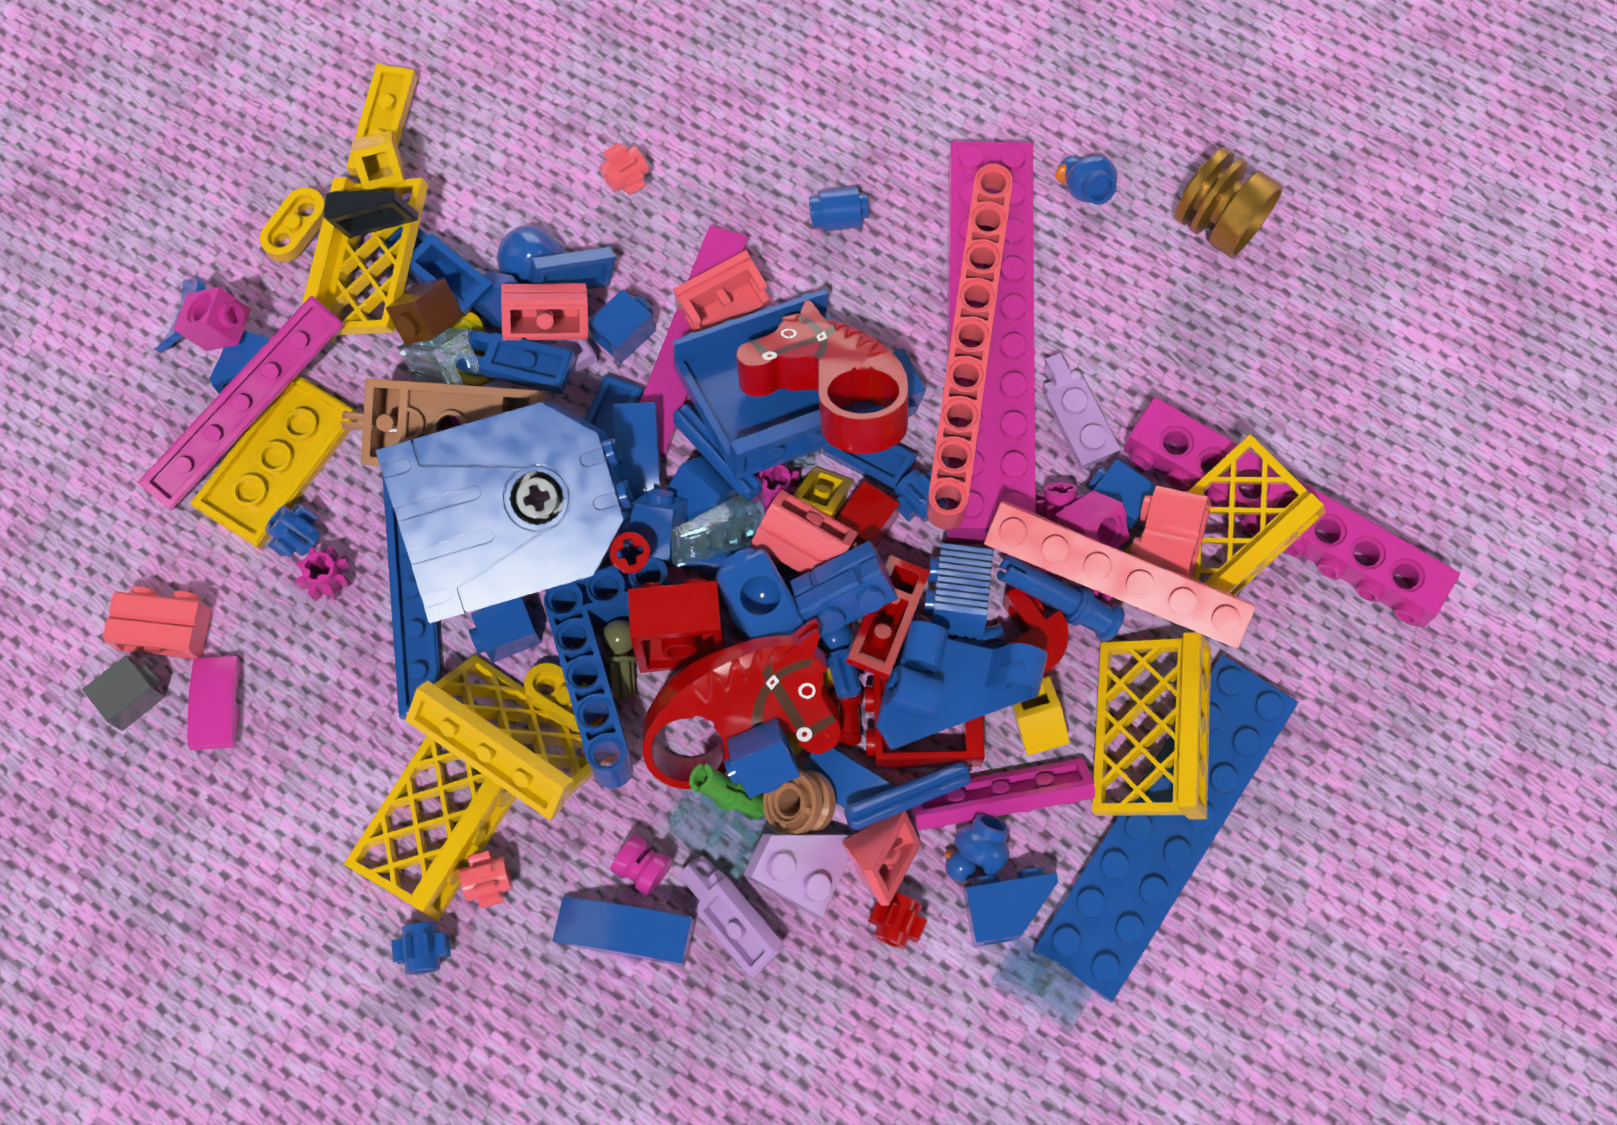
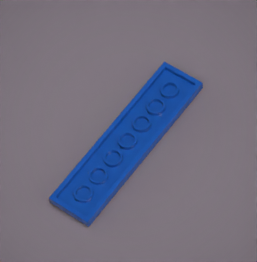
(1151, 857)

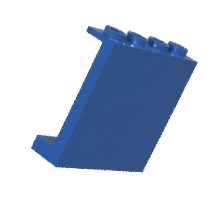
(750, 429)

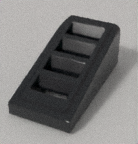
(366, 211)

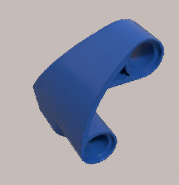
(953, 683)

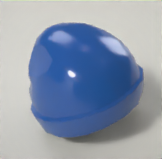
(521, 246)

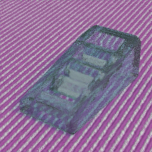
(716, 531)

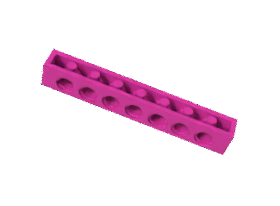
(1427, 577)

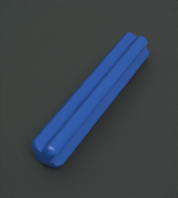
(695, 430)
(907, 795)

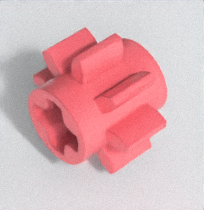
(624, 169)
(485, 879)

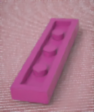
(1009, 793)

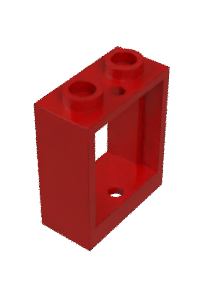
(972, 732)

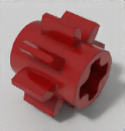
(898, 921)

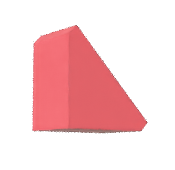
(884, 854)

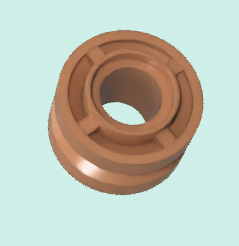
(816, 806)

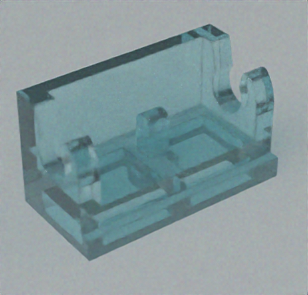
(437, 358)
(714, 834)

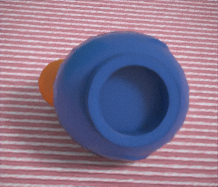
(1088, 178)
(978, 844)

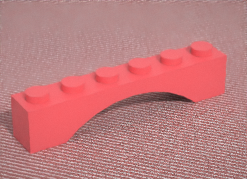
(1120, 574)

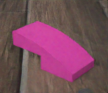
(212, 703)

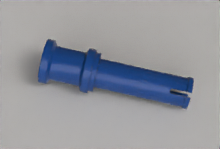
(1077, 605)

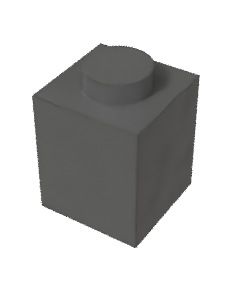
(125, 692)

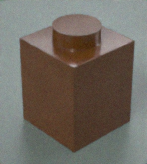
(424, 311)

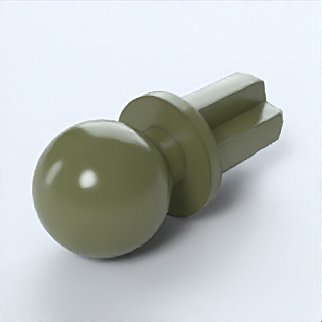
(620, 665)

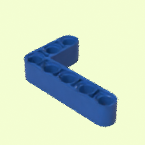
(587, 662)

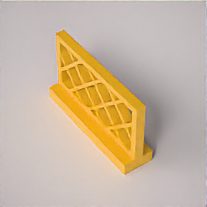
(339, 256)
(1272, 538)
(1190, 720)
(498, 751)
(468, 837)

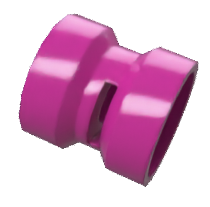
(641, 864)

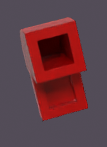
(1046, 634)

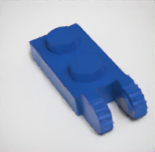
(521, 362)

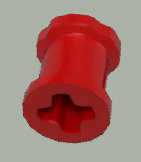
(637, 542)

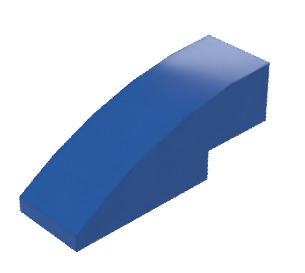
(436, 261)
(639, 446)
(624, 930)

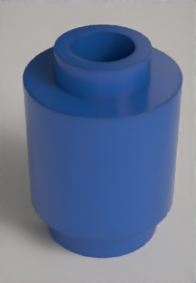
(838, 209)

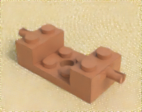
(409, 410)

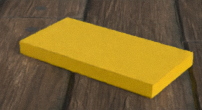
(274, 461)

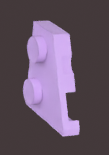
(800, 867)

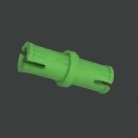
(721, 789)

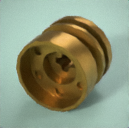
(1222, 198)

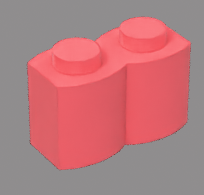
(1172, 529)

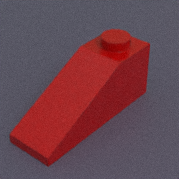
(885, 630)

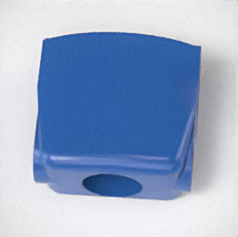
(757, 596)

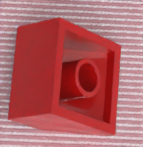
(675, 624)

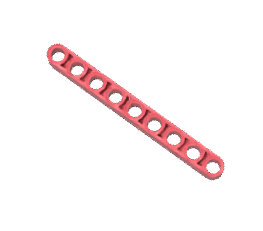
(965, 361)

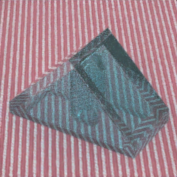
(1042, 986)

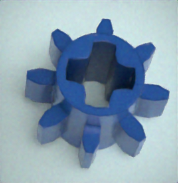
(913, 495)
(292, 530)
(420, 948)

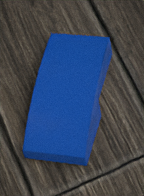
(848, 777)

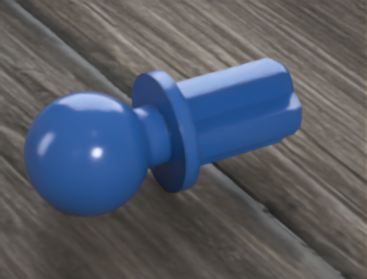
(844, 675)

